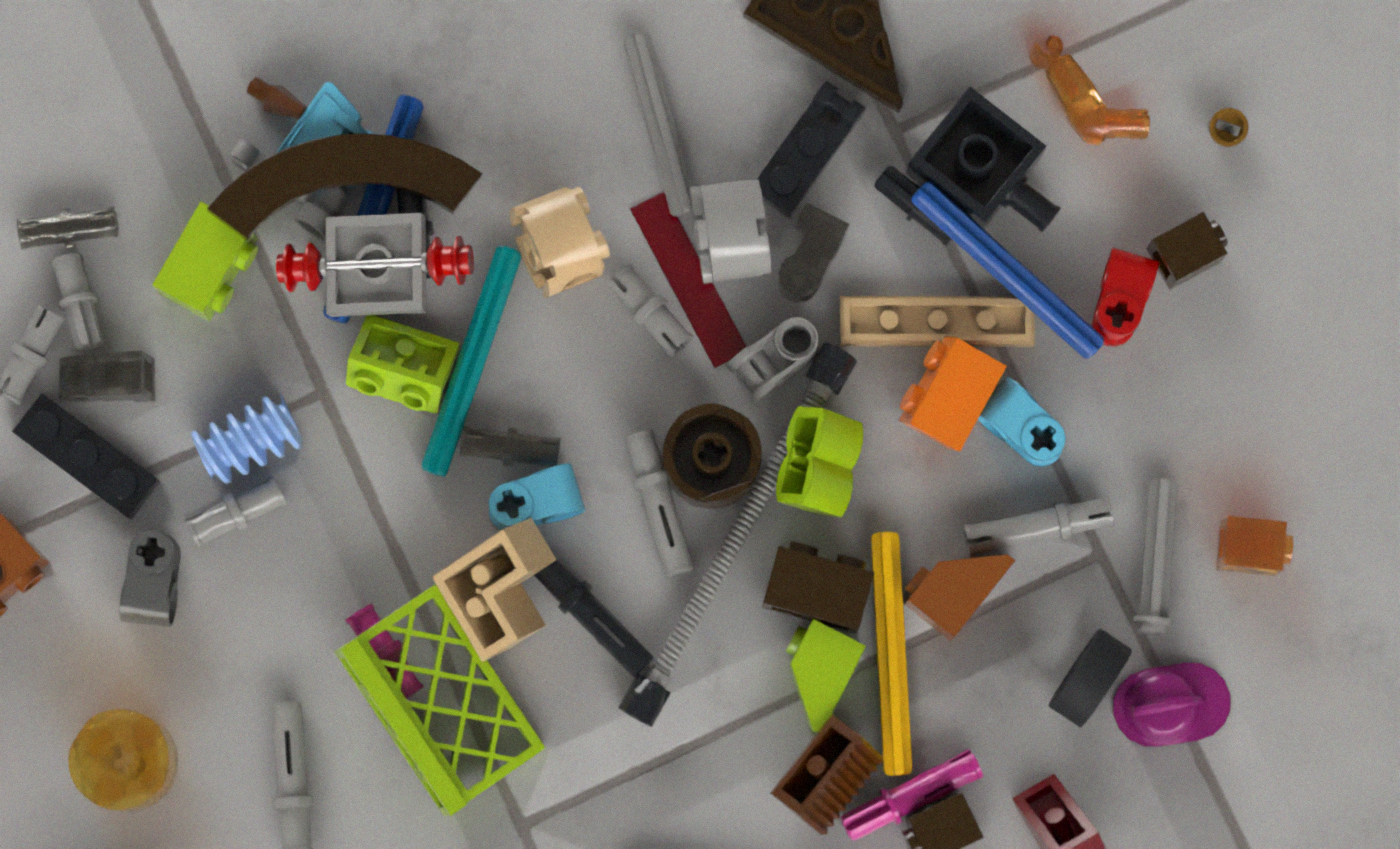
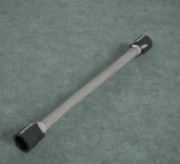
(648, 693)

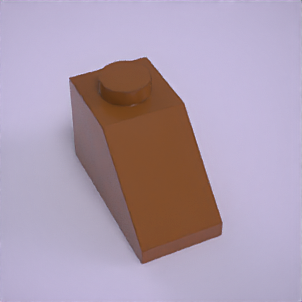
(954, 590)

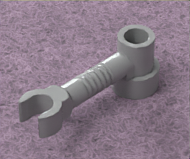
(316, 204)

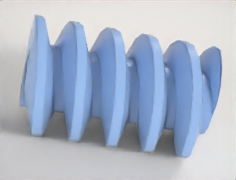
(247, 439)

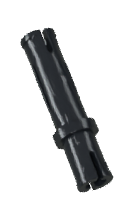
(584, 607)

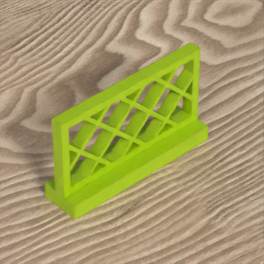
(404, 725)

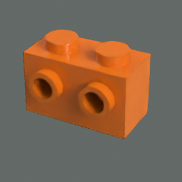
(950, 392)

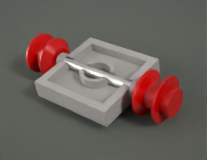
(375, 264)

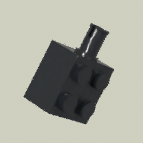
(983, 162)

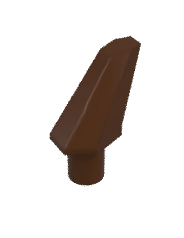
(276, 99)

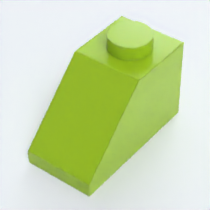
(821, 669)

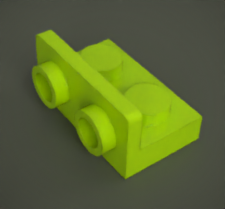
(401, 363)

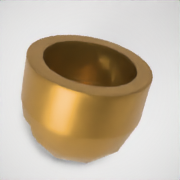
(1232, 117)

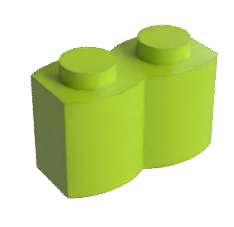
(819, 461)

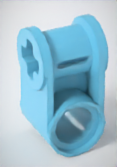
(1015, 416)
(545, 495)

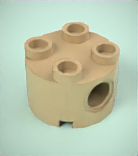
(559, 241)

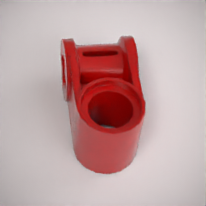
(1125, 291)

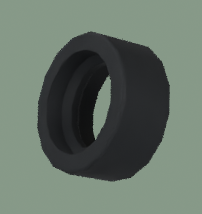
(1090, 678)

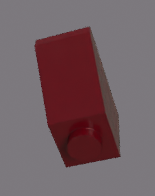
(1056, 817)

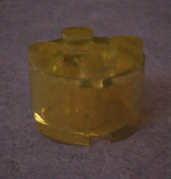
(101, 743)

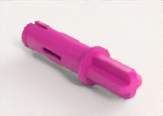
(911, 795)

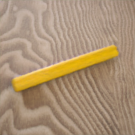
(891, 654)

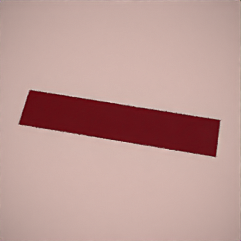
(683, 272)

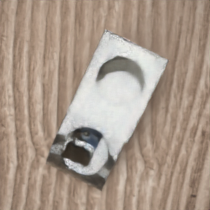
(806, 269)
(107, 377)

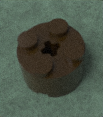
(724, 431)

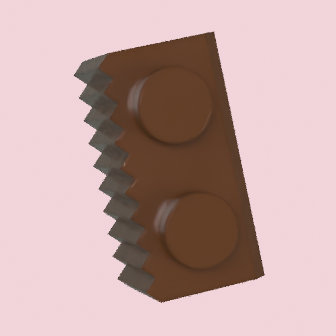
(827, 775)

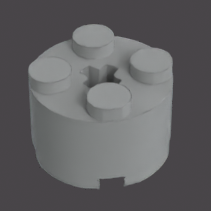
(731, 230)

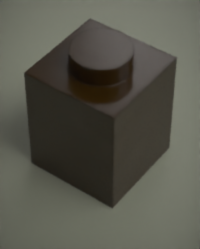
(1188, 249)
(943, 826)

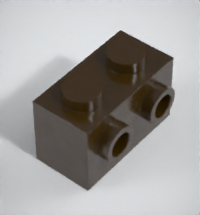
(818, 587)

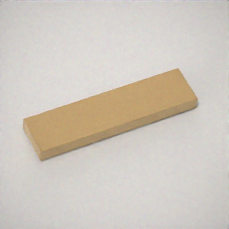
(925, 319)

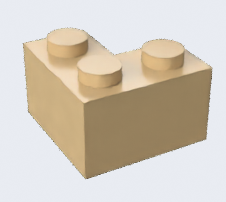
(488, 591)

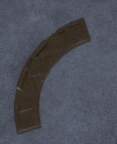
(338, 163)

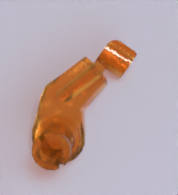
(1081, 100)

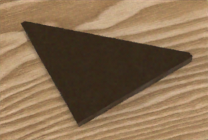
(839, 36)

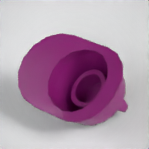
(1171, 704)

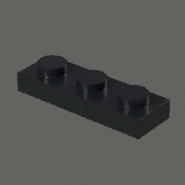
(86, 456)

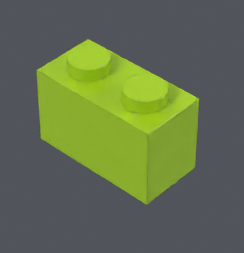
(204, 265)

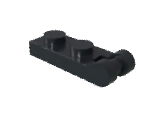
(807, 150)

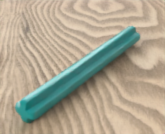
(471, 361)

